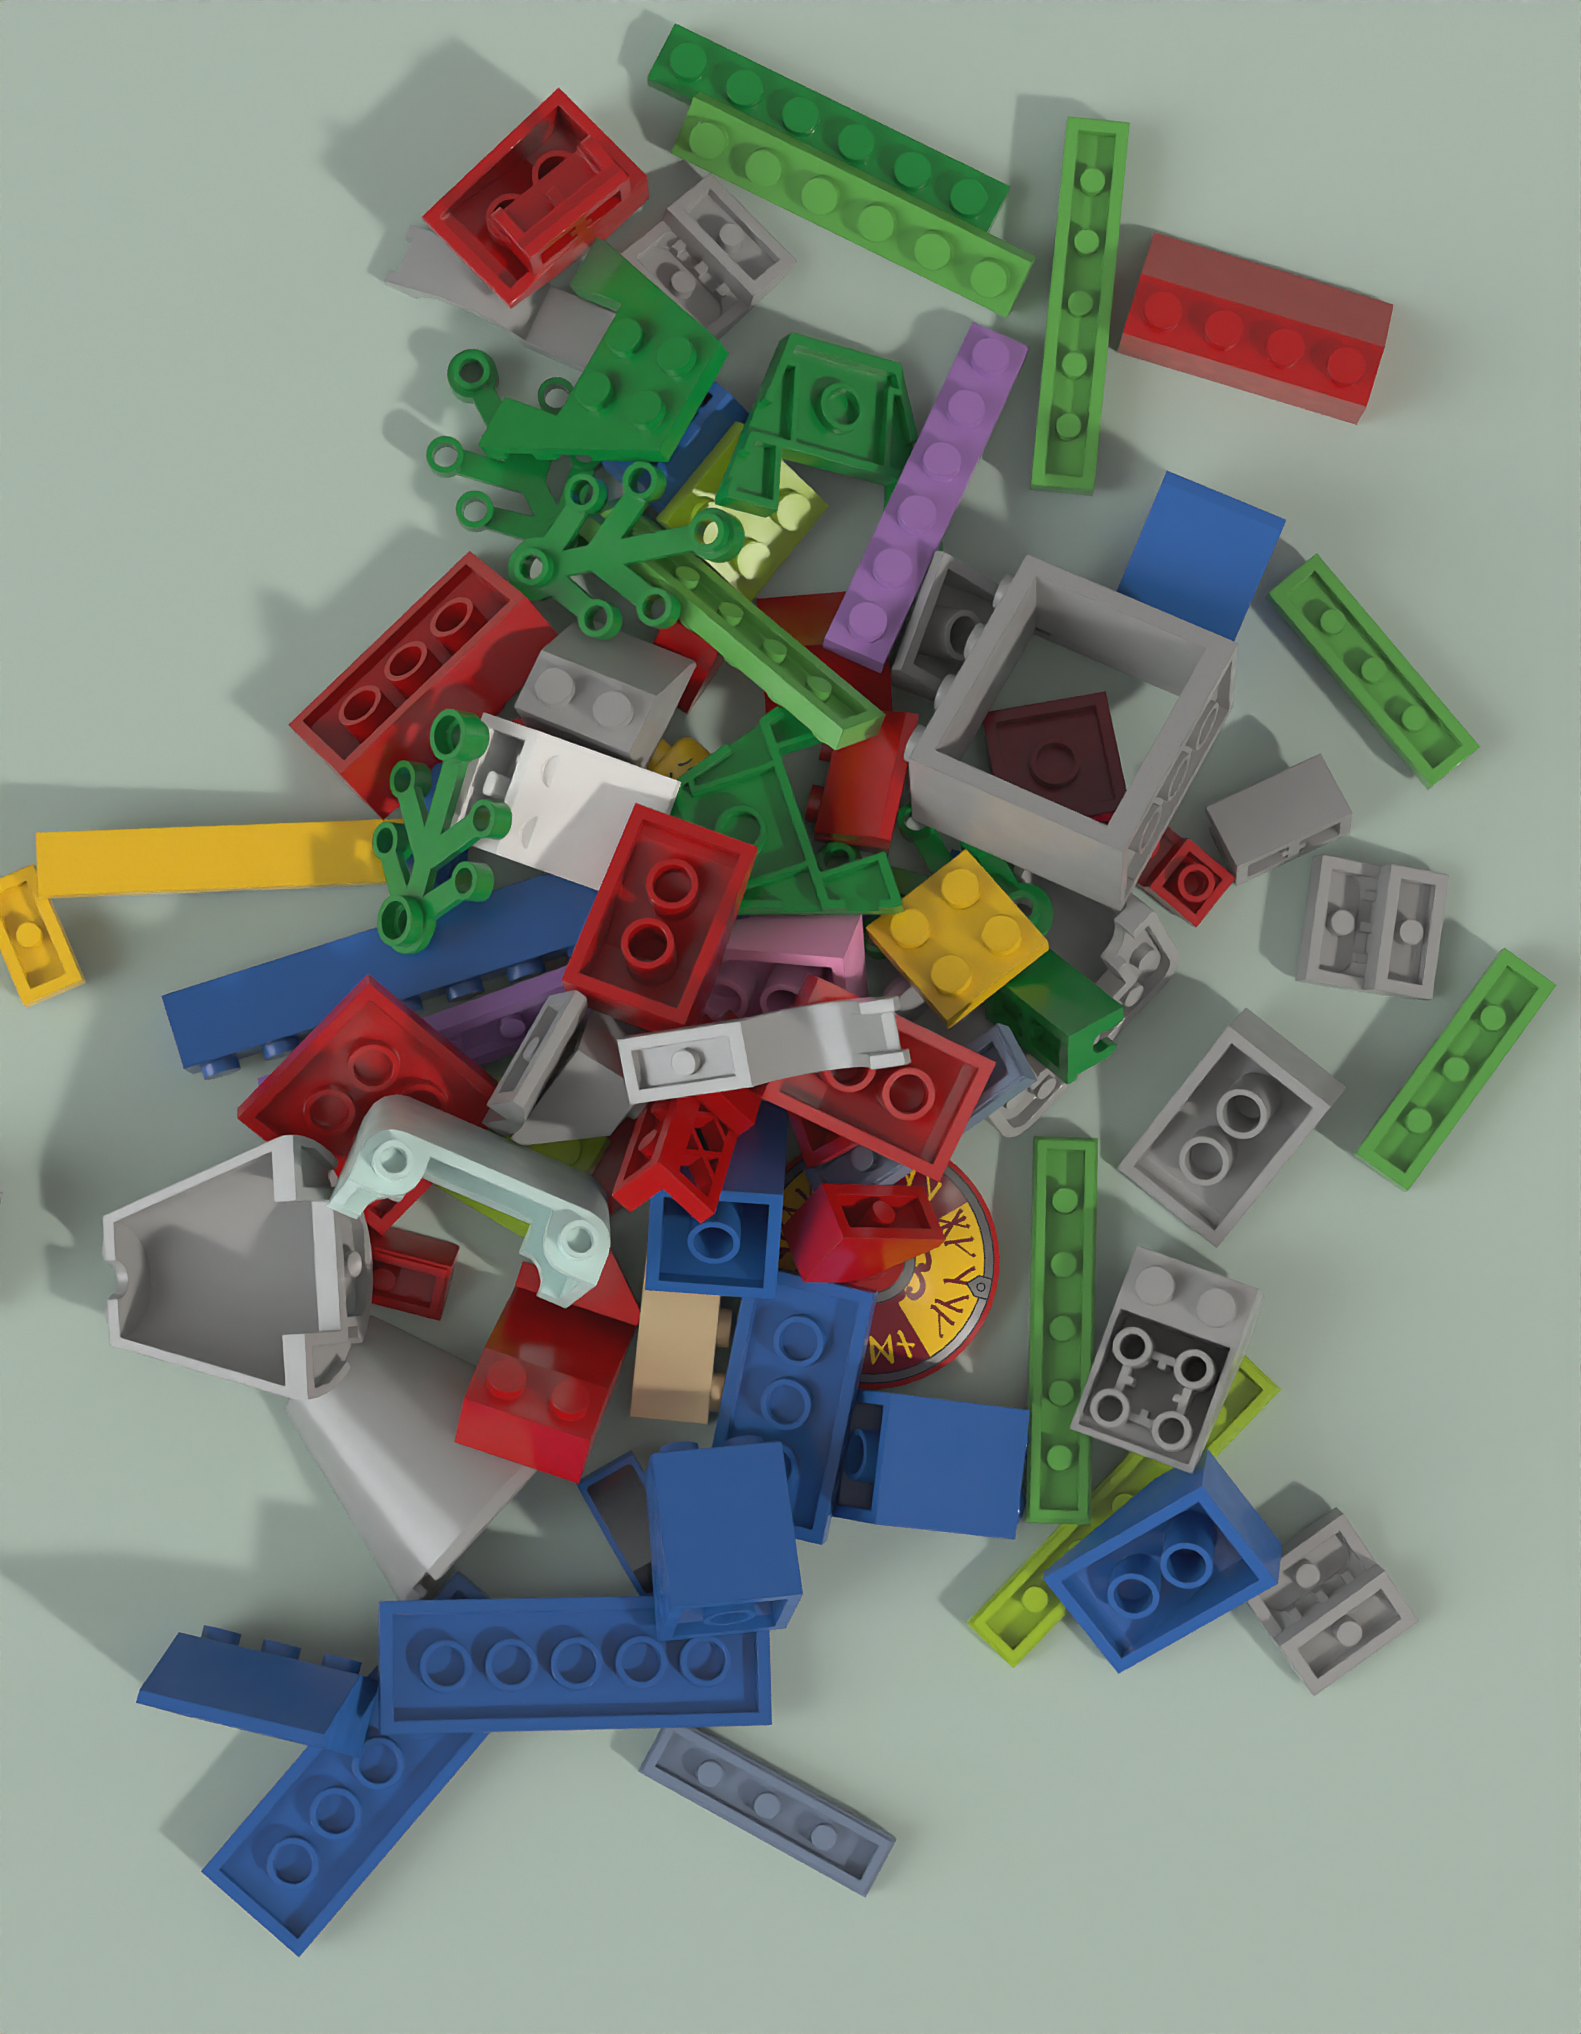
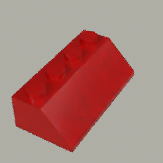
(1256, 329)
(453, 649)

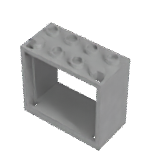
(1032, 830)

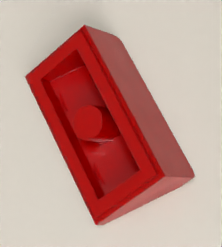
(412, 1271)

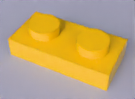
(34, 940)

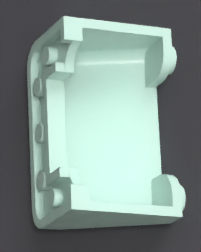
(415, 1141)

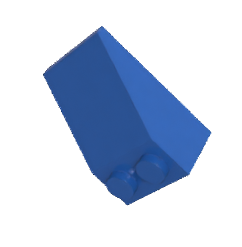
(1167, 1564)

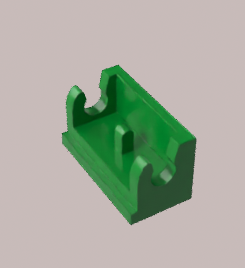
(1056, 1015)

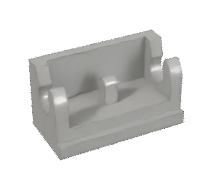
(1279, 819)

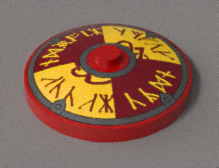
(931, 1302)

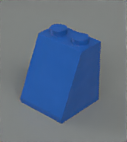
(1201, 555)
(740, 1243)
(934, 1465)
(721, 1539)

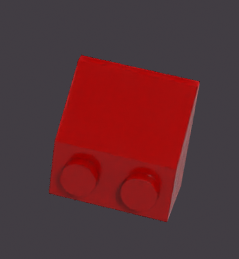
(863, 787)

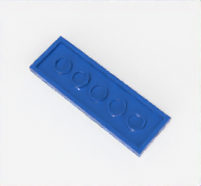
(560, 1668)
(336, 1820)

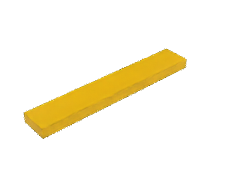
(208, 859)

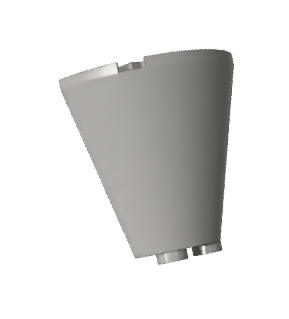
(244, 1272)
(394, 1458)

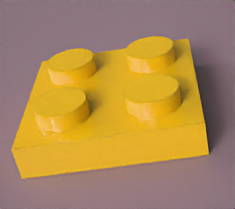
(958, 938)

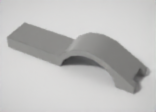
(545, 321)
(761, 1048)

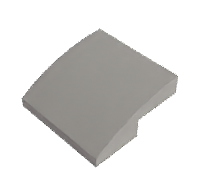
(711, 256)
(1372, 927)
(535, 1062)
(1330, 1603)

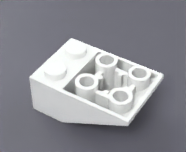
(562, 800)

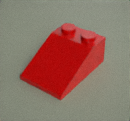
(506, 173)
(660, 922)
(898, 1111)
(543, 1384)

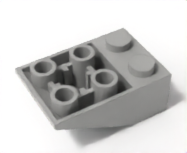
(1167, 1359)

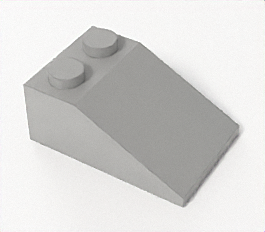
(1231, 1127)

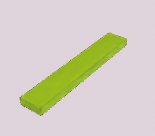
(1024, 1604)

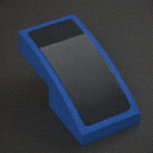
(619, 1505)

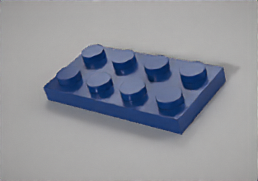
(798, 1383)

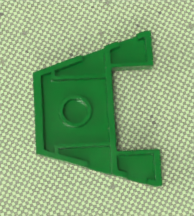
(636, 385)
(825, 412)
(749, 798)

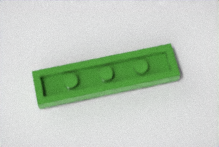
(1372, 671)
(1454, 1070)

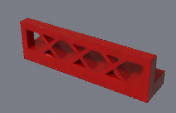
(666, 1141)

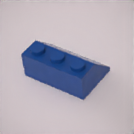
(263, 1690)

